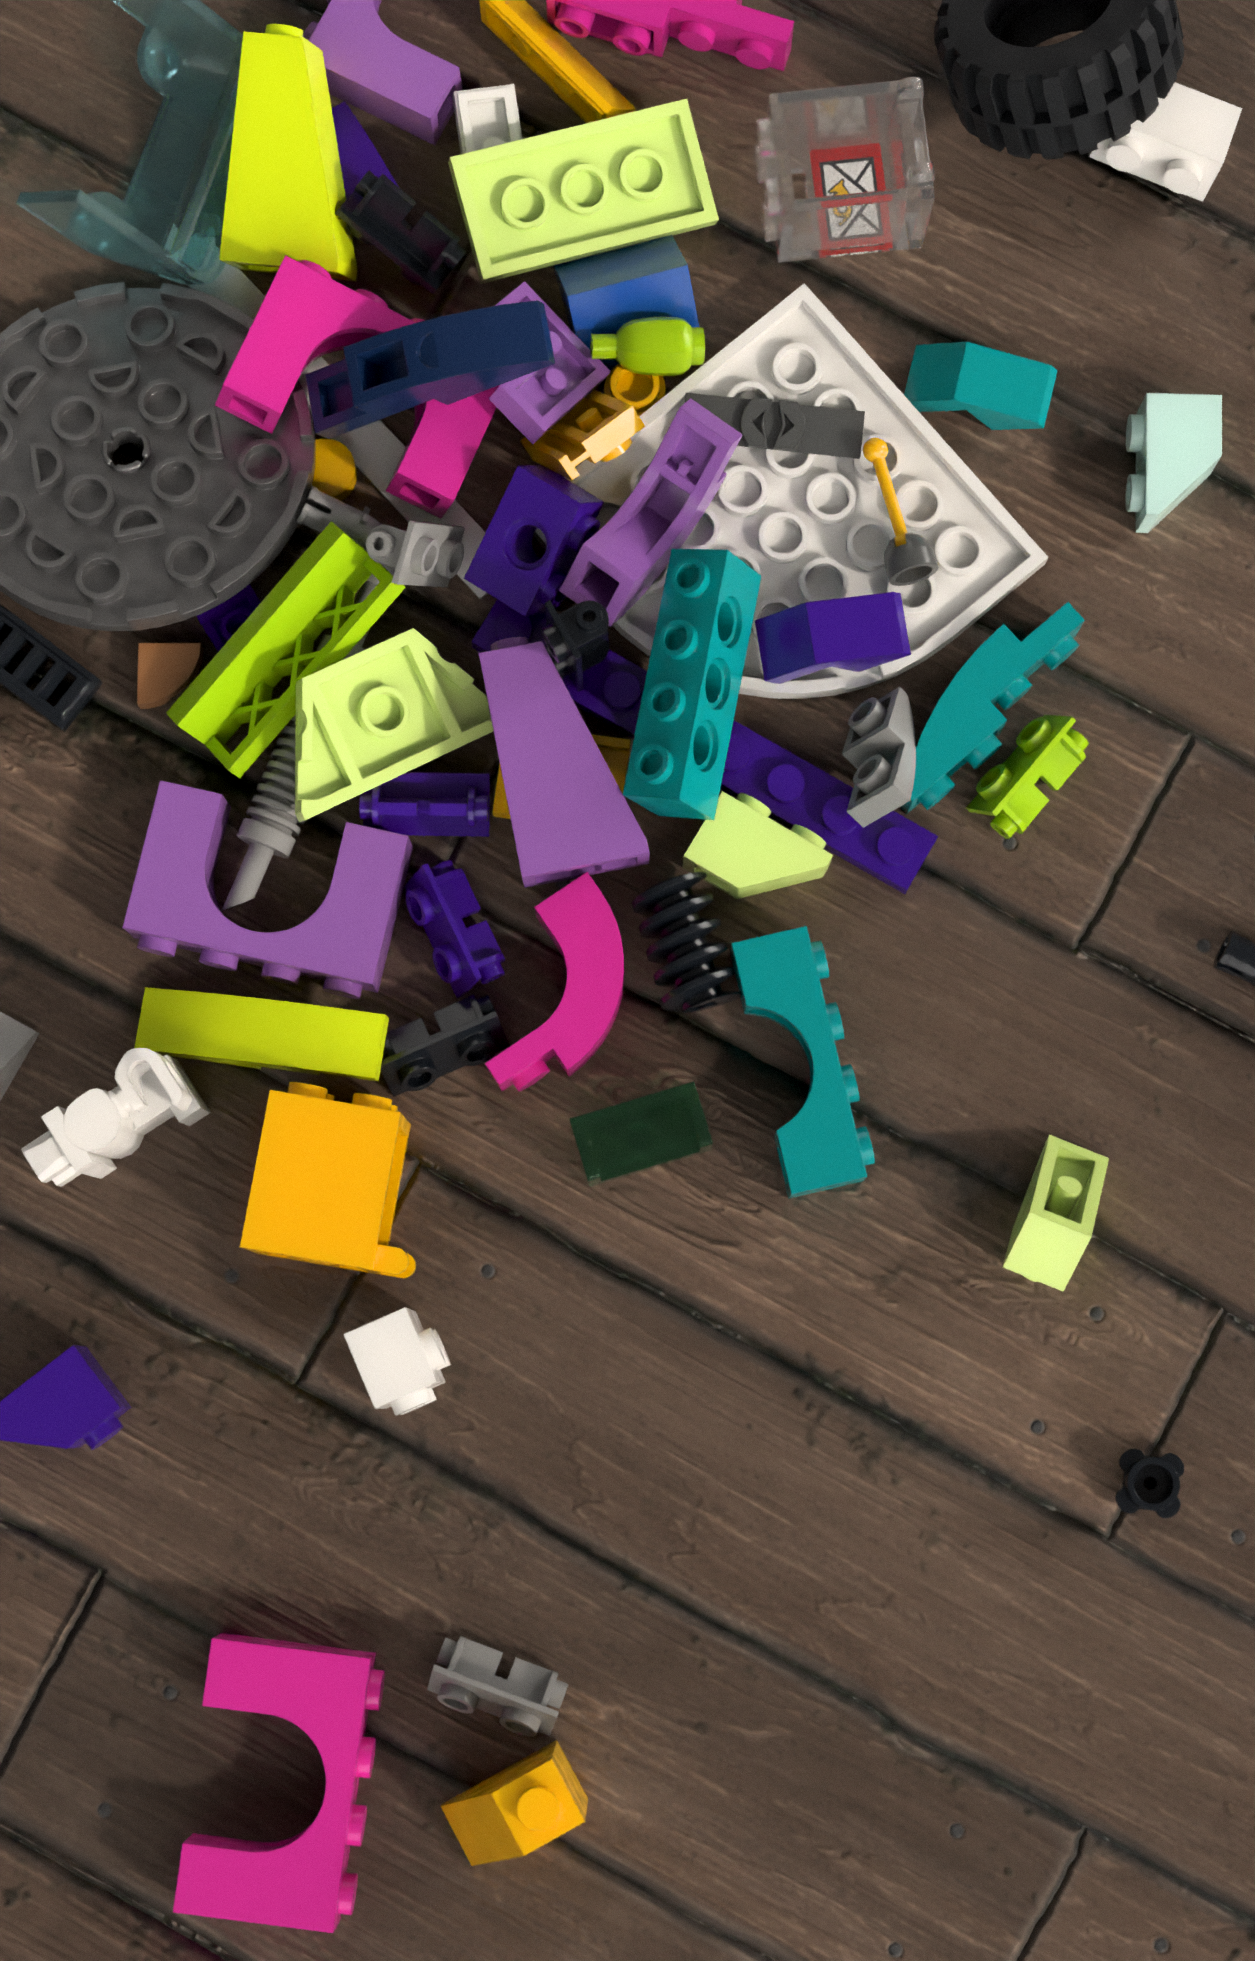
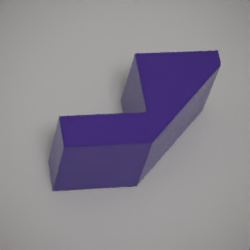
(832, 633)

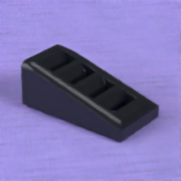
(42, 649)

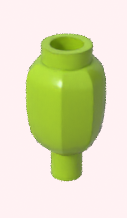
(652, 346)

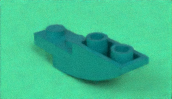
(965, 717)

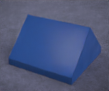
(624, 286)

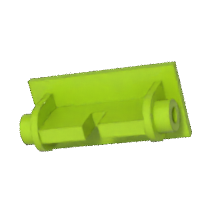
(1045, 751)

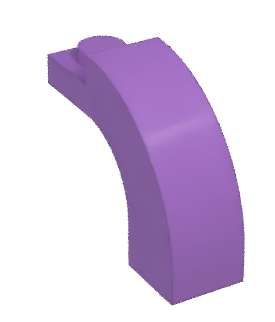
(657, 516)

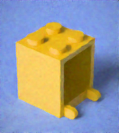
(328, 1181)

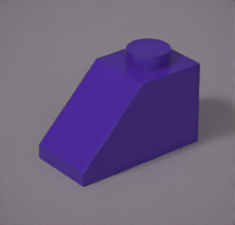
(64, 1404)

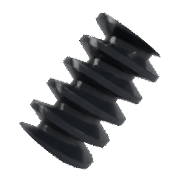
(684, 945)

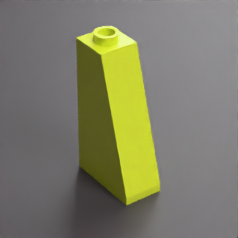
(284, 161)

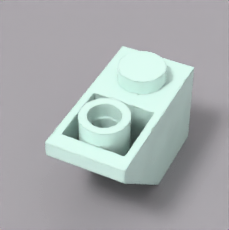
(1175, 450)

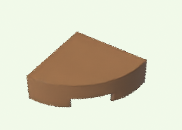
(165, 671)

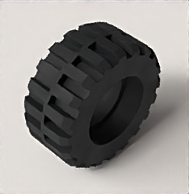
(1061, 92)

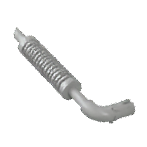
(274, 817)

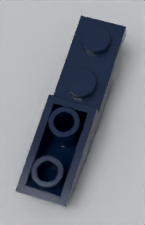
(429, 361)

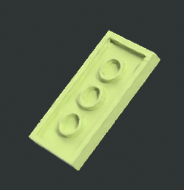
(583, 190)

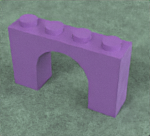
(383, 72)
(340, 943)

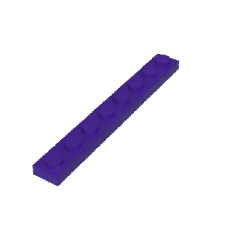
(788, 785)

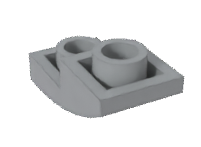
(884, 753)

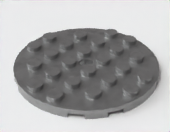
(151, 535)

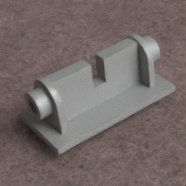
(421, 555)
(473, 1684)

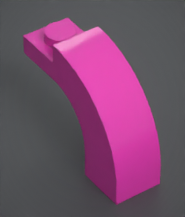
(592, 950)

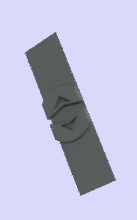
(789, 425)

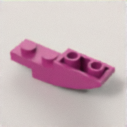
(701, 25)

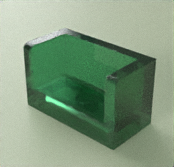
(641, 1134)

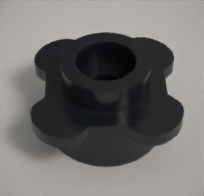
(1166, 1474)

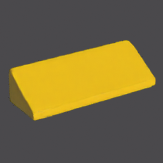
(553, 59)

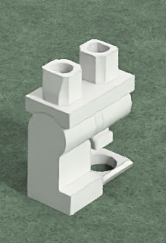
(114, 1122)

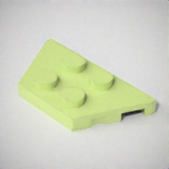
(380, 719)

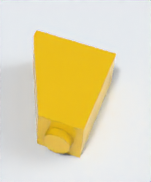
(518, 1808)

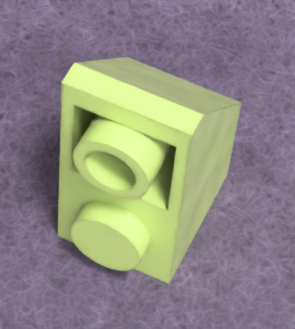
(752, 853)

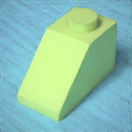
(1057, 1213)

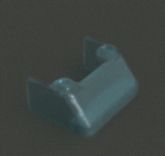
(179, 188)

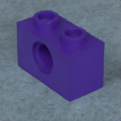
(505, 558)

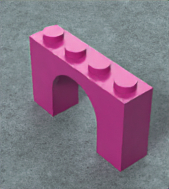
(315, 315)
(303, 1877)

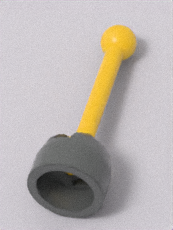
(907, 555)

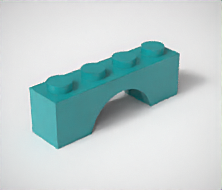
(782, 983)

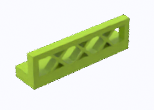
(279, 643)

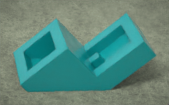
(986, 382)

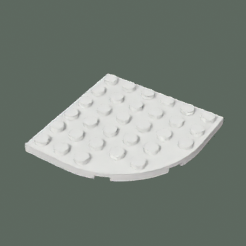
(821, 520)

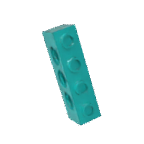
(692, 684)

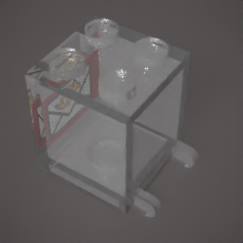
(860, 166)

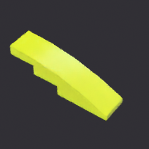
(262, 1033)

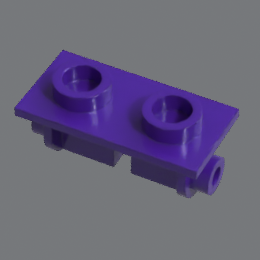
(430, 804)
(438, 902)

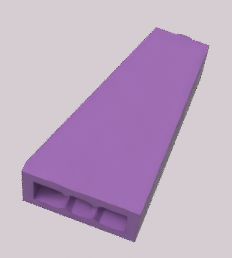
(555, 780)

